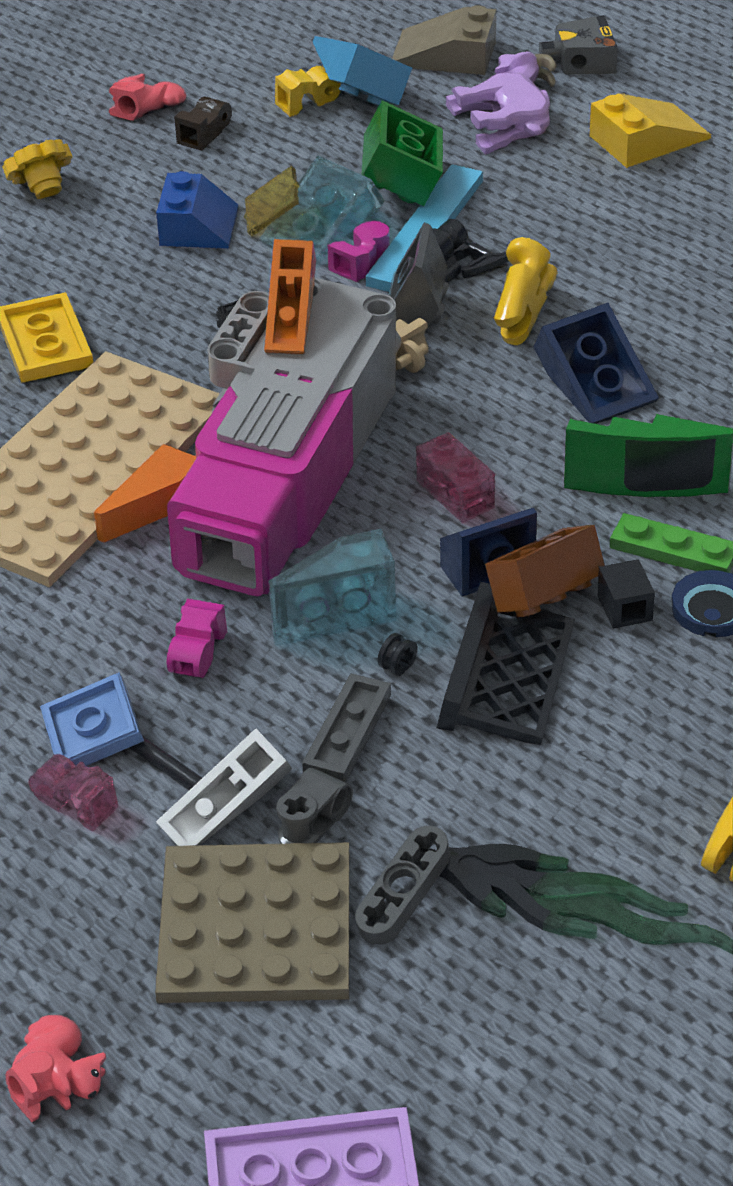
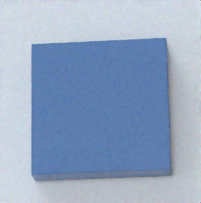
(92, 721)

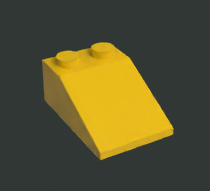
(641, 128)

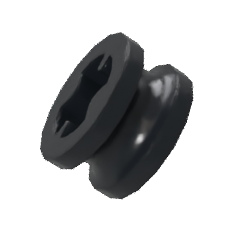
(397, 654)

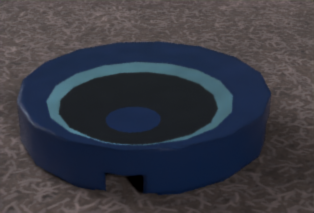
(705, 602)

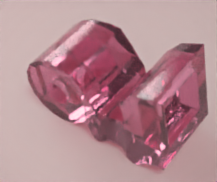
(88, 787)

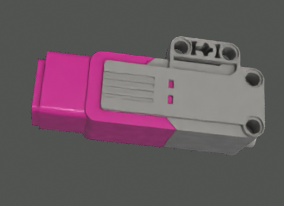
(280, 434)

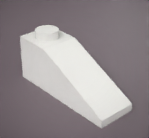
(225, 791)

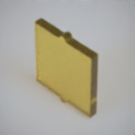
(271, 201)

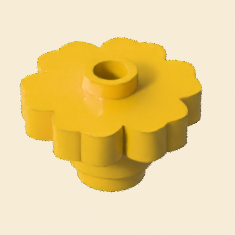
(39, 167)

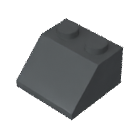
(420, 280)

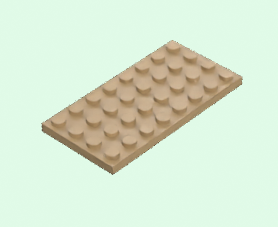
(81, 453)

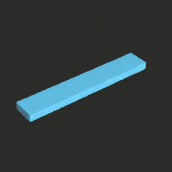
(444, 203)

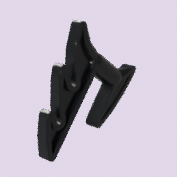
(485, 259)

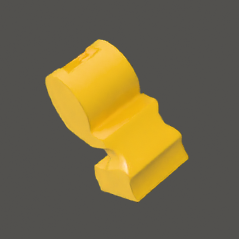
(314, 83)

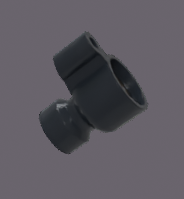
(450, 237)

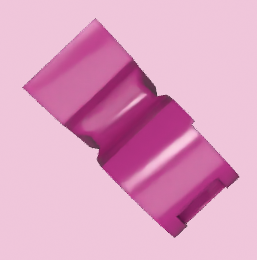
(356, 261)
(193, 643)

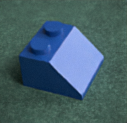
(194, 213)

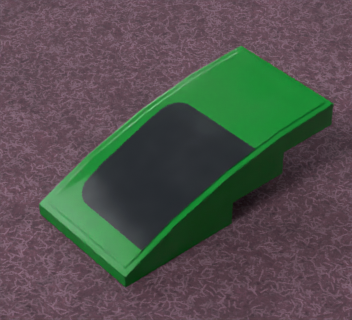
(648, 459)

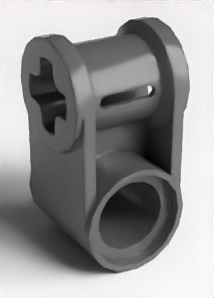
(312, 807)

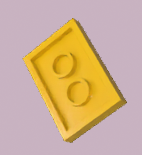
(44, 337)

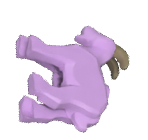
(516, 102)

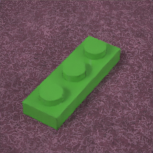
(672, 544)

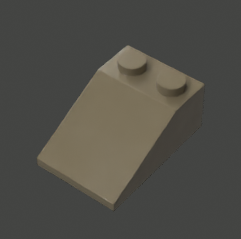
(451, 42)

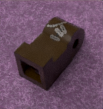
(205, 120)

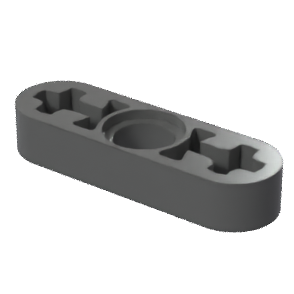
(403, 905)

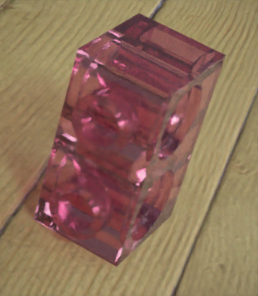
(455, 477)

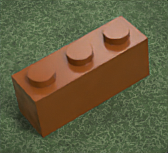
(545, 570)

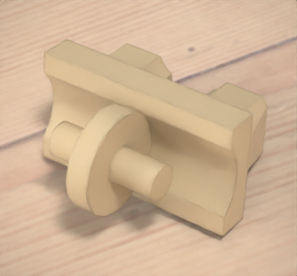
(412, 346)

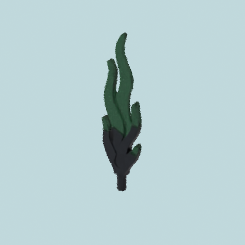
(552, 895)

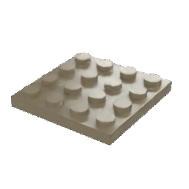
(254, 923)

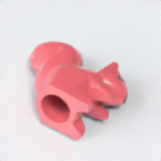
(136, 98)
(46, 1070)

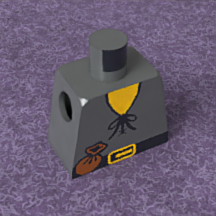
(583, 47)

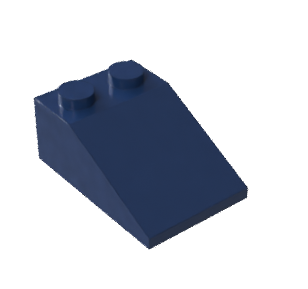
(594, 364)

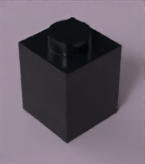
(625, 593)

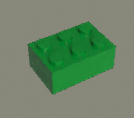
(403, 153)

